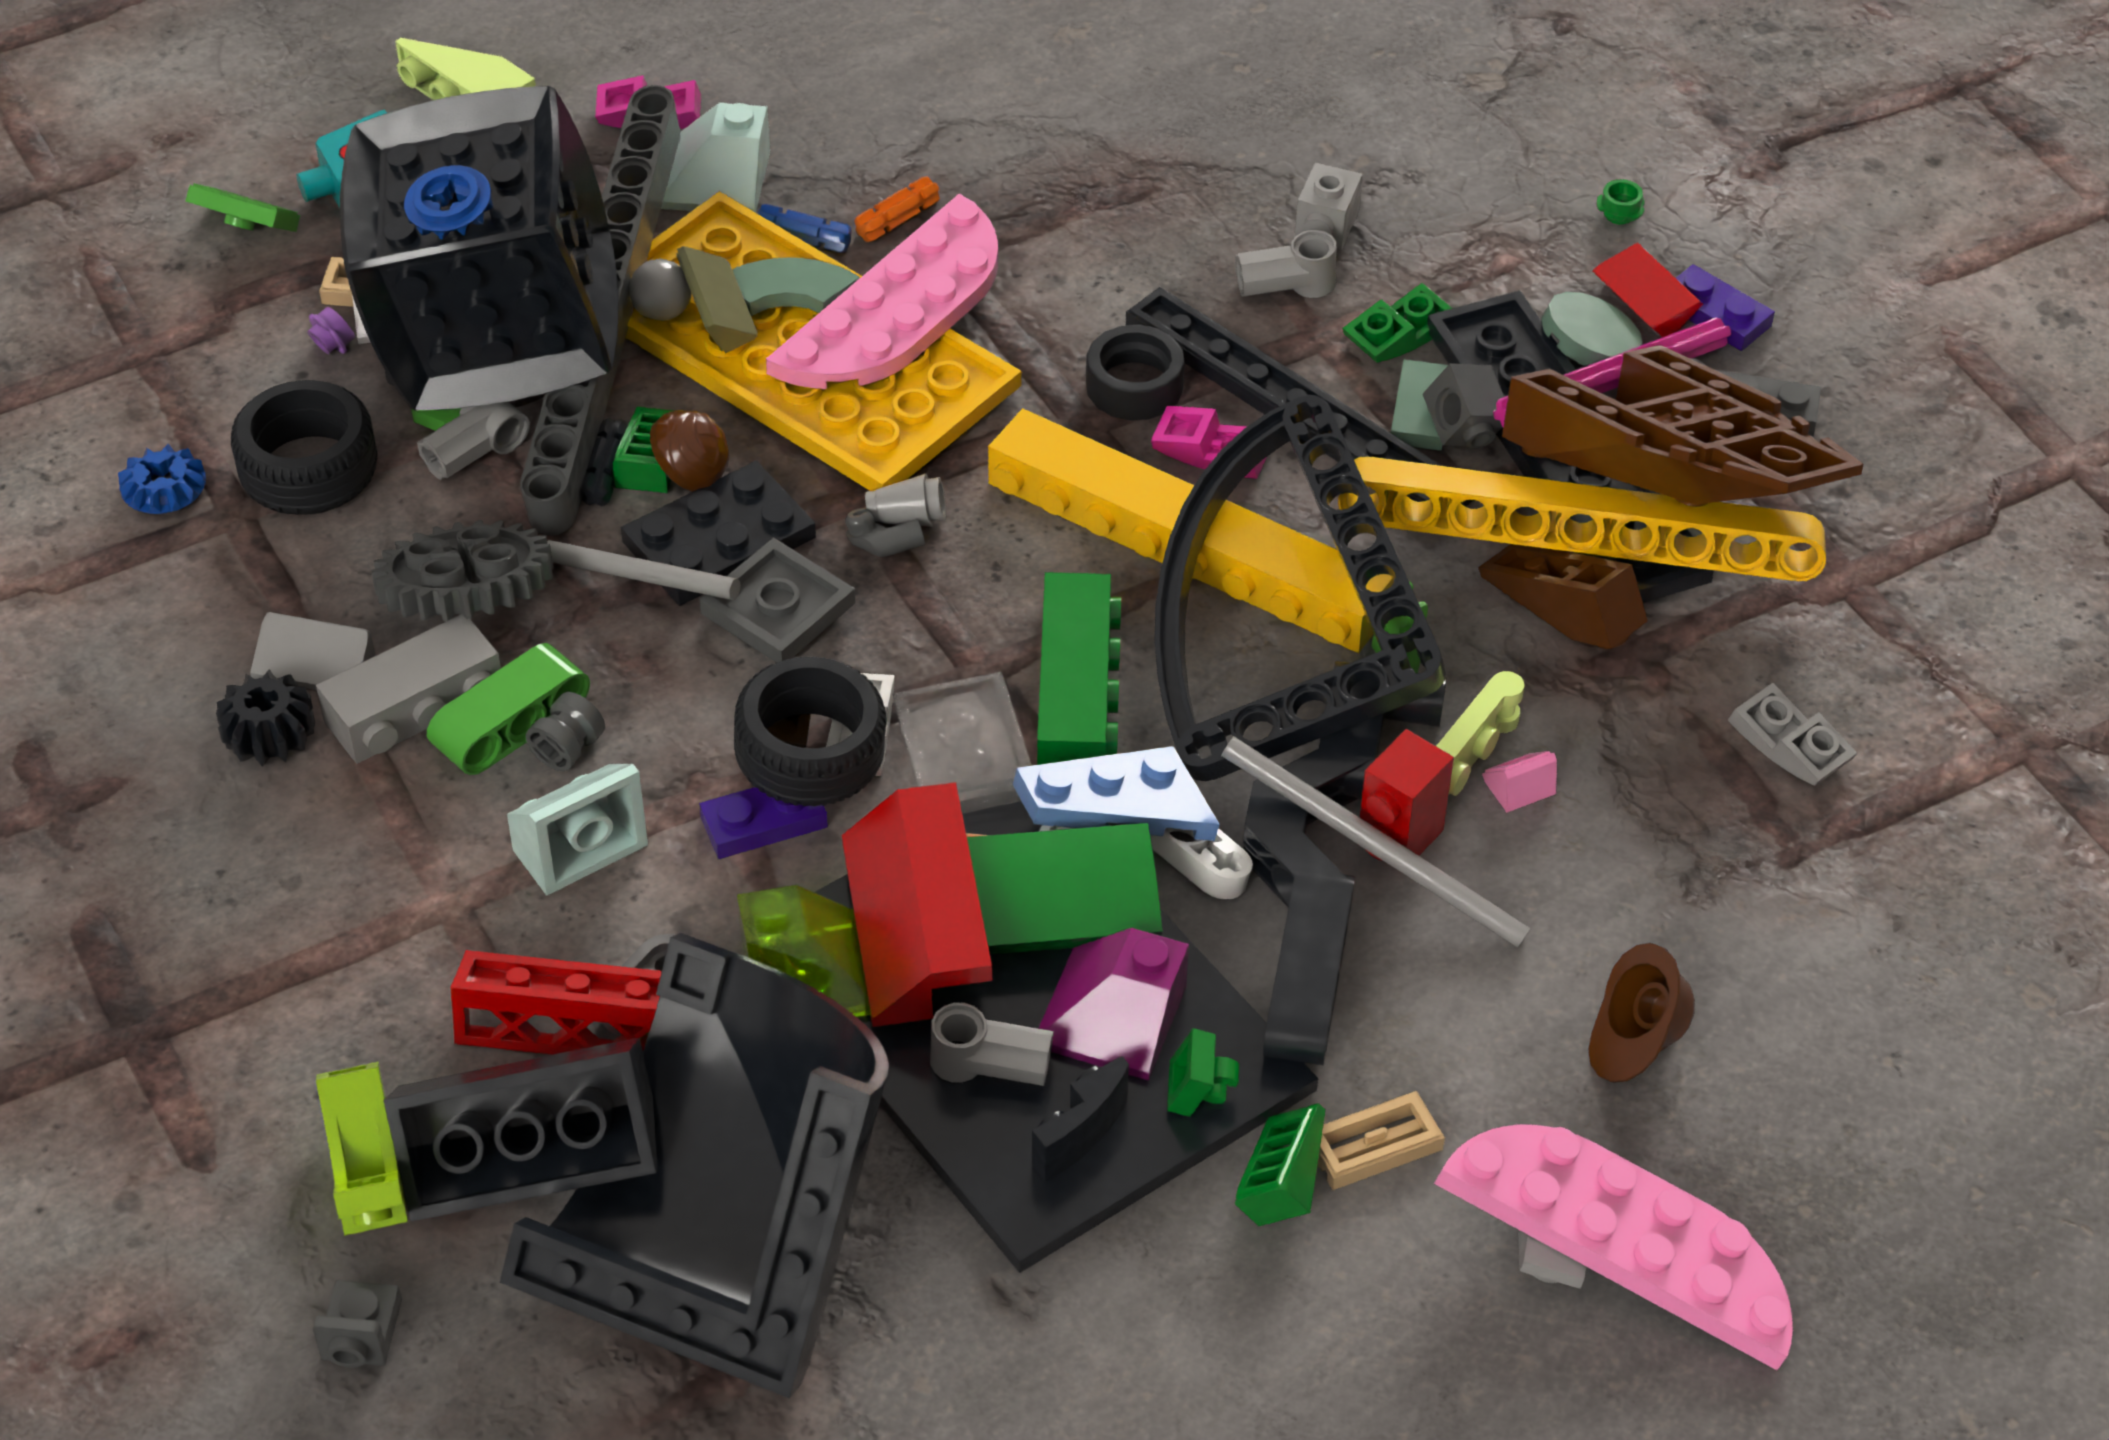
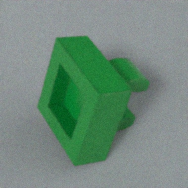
(1198, 1074)

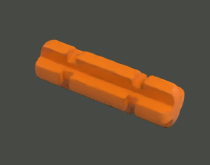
(897, 209)

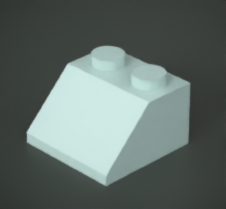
(580, 826)

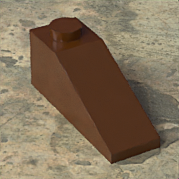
(1573, 592)

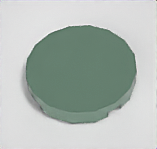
(1589, 327)

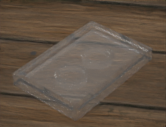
(964, 736)

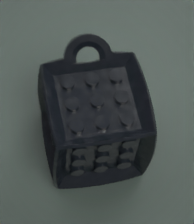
(514, 300)

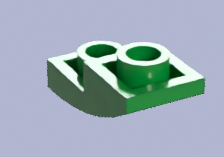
(1395, 329)

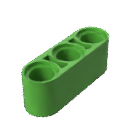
(499, 710)

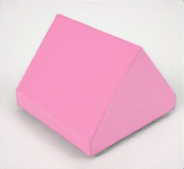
(1523, 779)

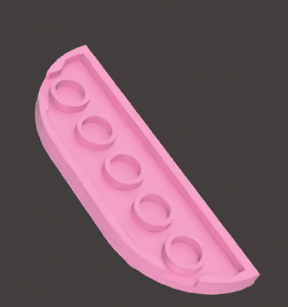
(897, 304)
(1628, 1231)

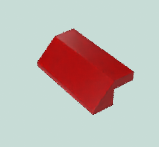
(915, 902)

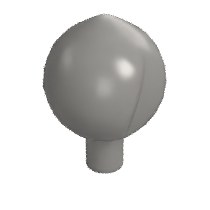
(659, 290)

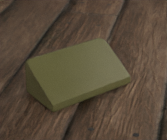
(717, 298)

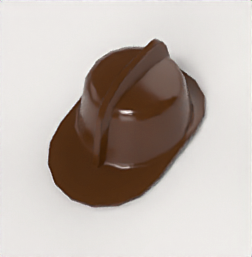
(1641, 1013)

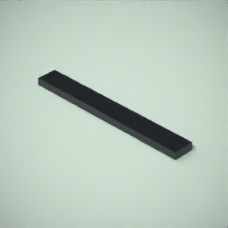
(1261, 379)

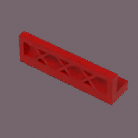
(560, 989)

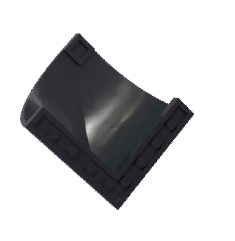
(759, 1158)

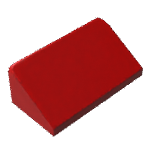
(1649, 289)

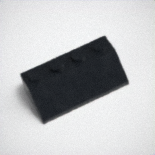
(523, 1129)

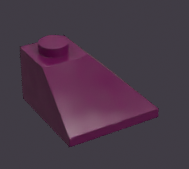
(1118, 999)

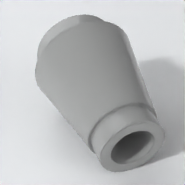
(908, 500)

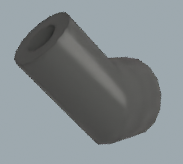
(881, 540)

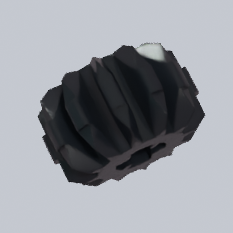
(265, 717)

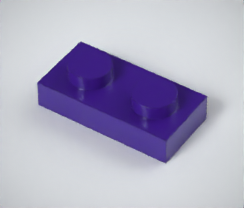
(1743, 314)
(756, 820)

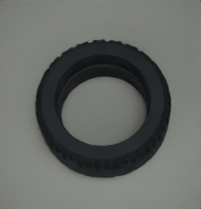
(309, 482)
(816, 688)

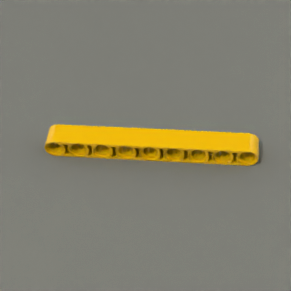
(1606, 531)

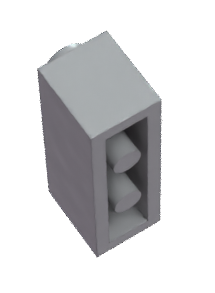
(404, 687)

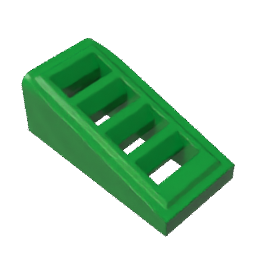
(634, 460)
(1284, 1190)

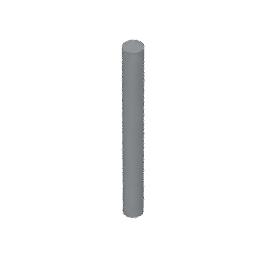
(645, 570)

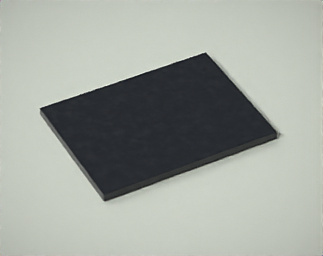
(982, 1128)

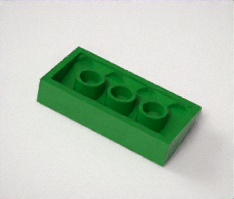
(1065, 886)

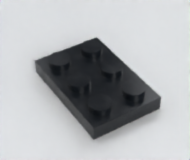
(719, 526)

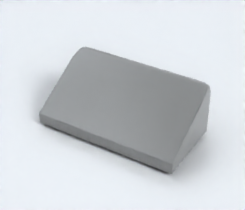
(308, 649)

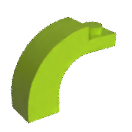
(361, 1149)

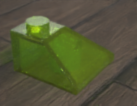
(807, 940)

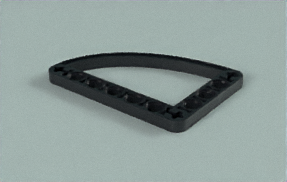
(1388, 667)

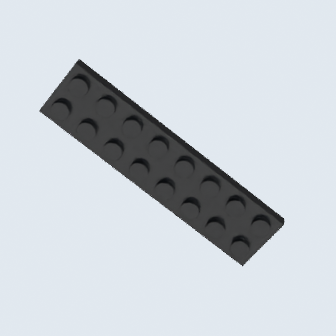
(1512, 340)

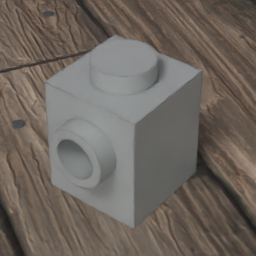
(1329, 202)

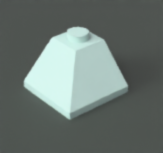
(721, 153)

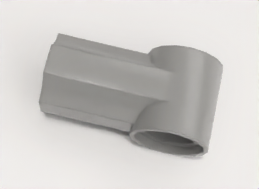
(1303, 266)
(472, 436)
(988, 1047)

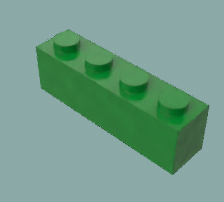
(1076, 667)

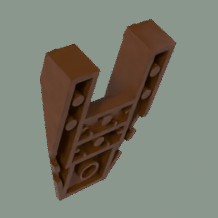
(1673, 431)

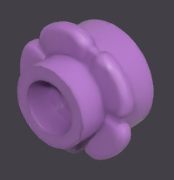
(330, 331)

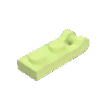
(1479, 727)

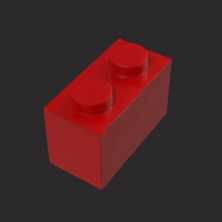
(1408, 792)

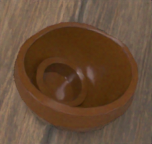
(690, 448)

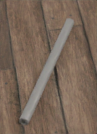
(1375, 841)

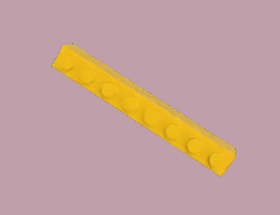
(1139, 507)

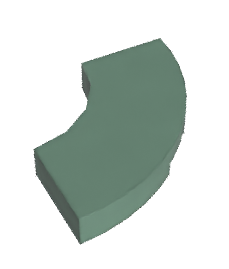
(792, 283)

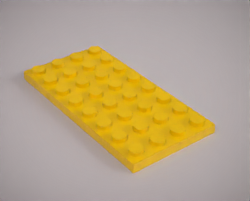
(864, 431)

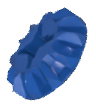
(436, 189)
(162, 494)

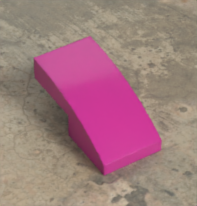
(615, 96)
(1195, 436)

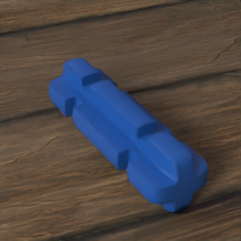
(809, 228)

